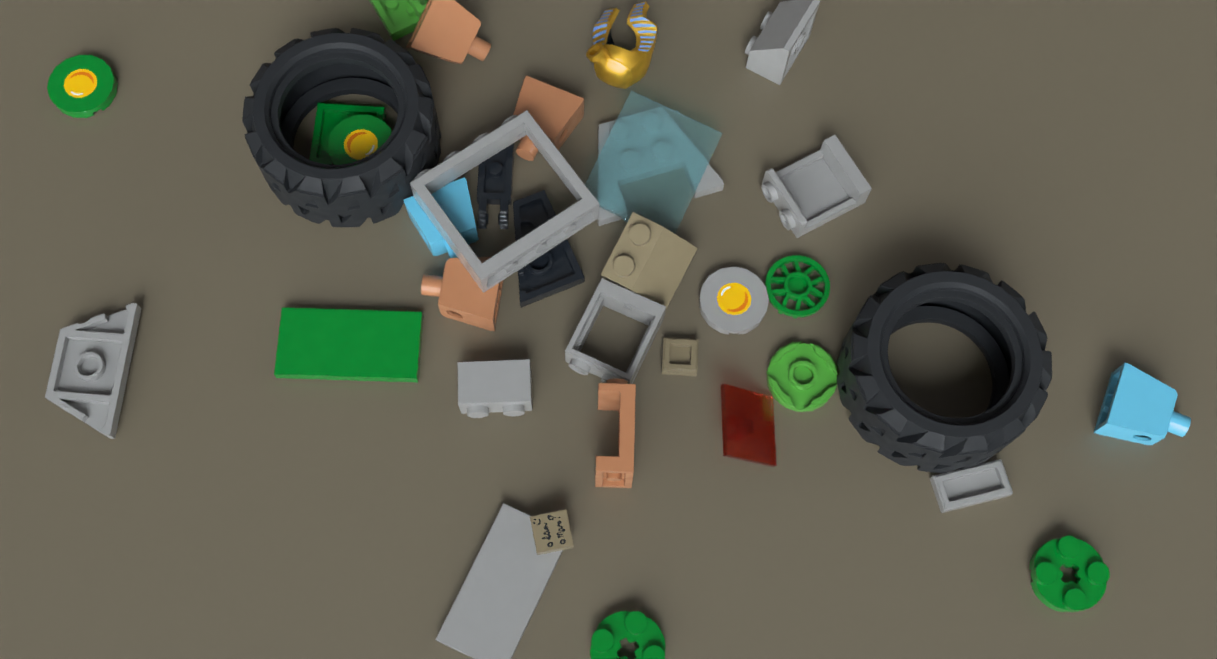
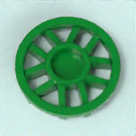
(797, 286)

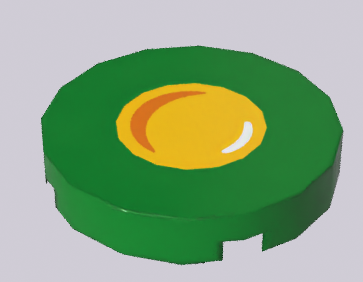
(82, 86)
(356, 138)

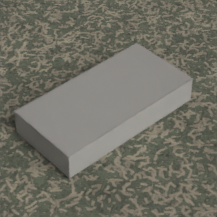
(971, 486)

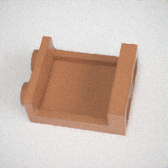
(614, 470)

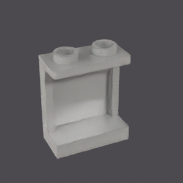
(816, 188)

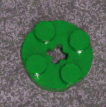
(1089, 570)
(634, 628)

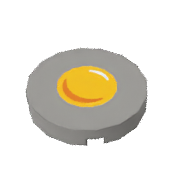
(733, 300)

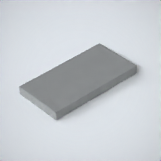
(499, 590)

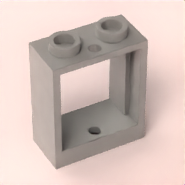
(623, 302)

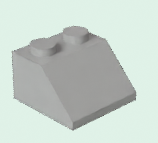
(781, 38)

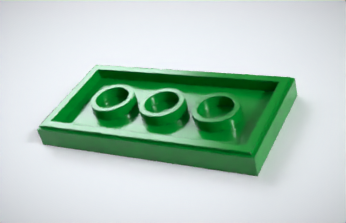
(349, 345)

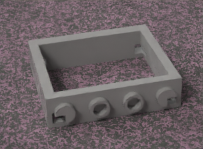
(534, 243)

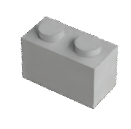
(494, 387)

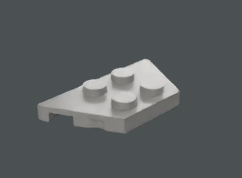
(94, 367)

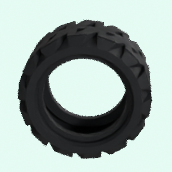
(330, 67)
(987, 315)

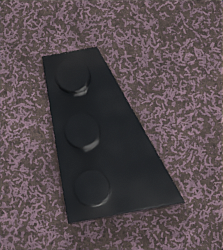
(553, 270)

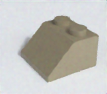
(649, 260)

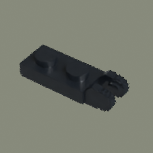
(495, 186)

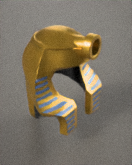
(618, 65)

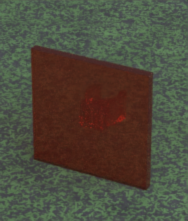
(748, 425)

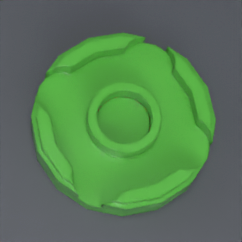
(802, 376)

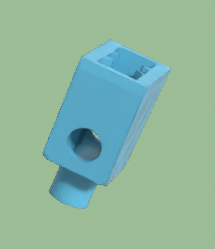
(457, 205)
(1139, 408)

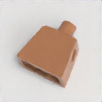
(448, 33)
(552, 109)
(461, 296)

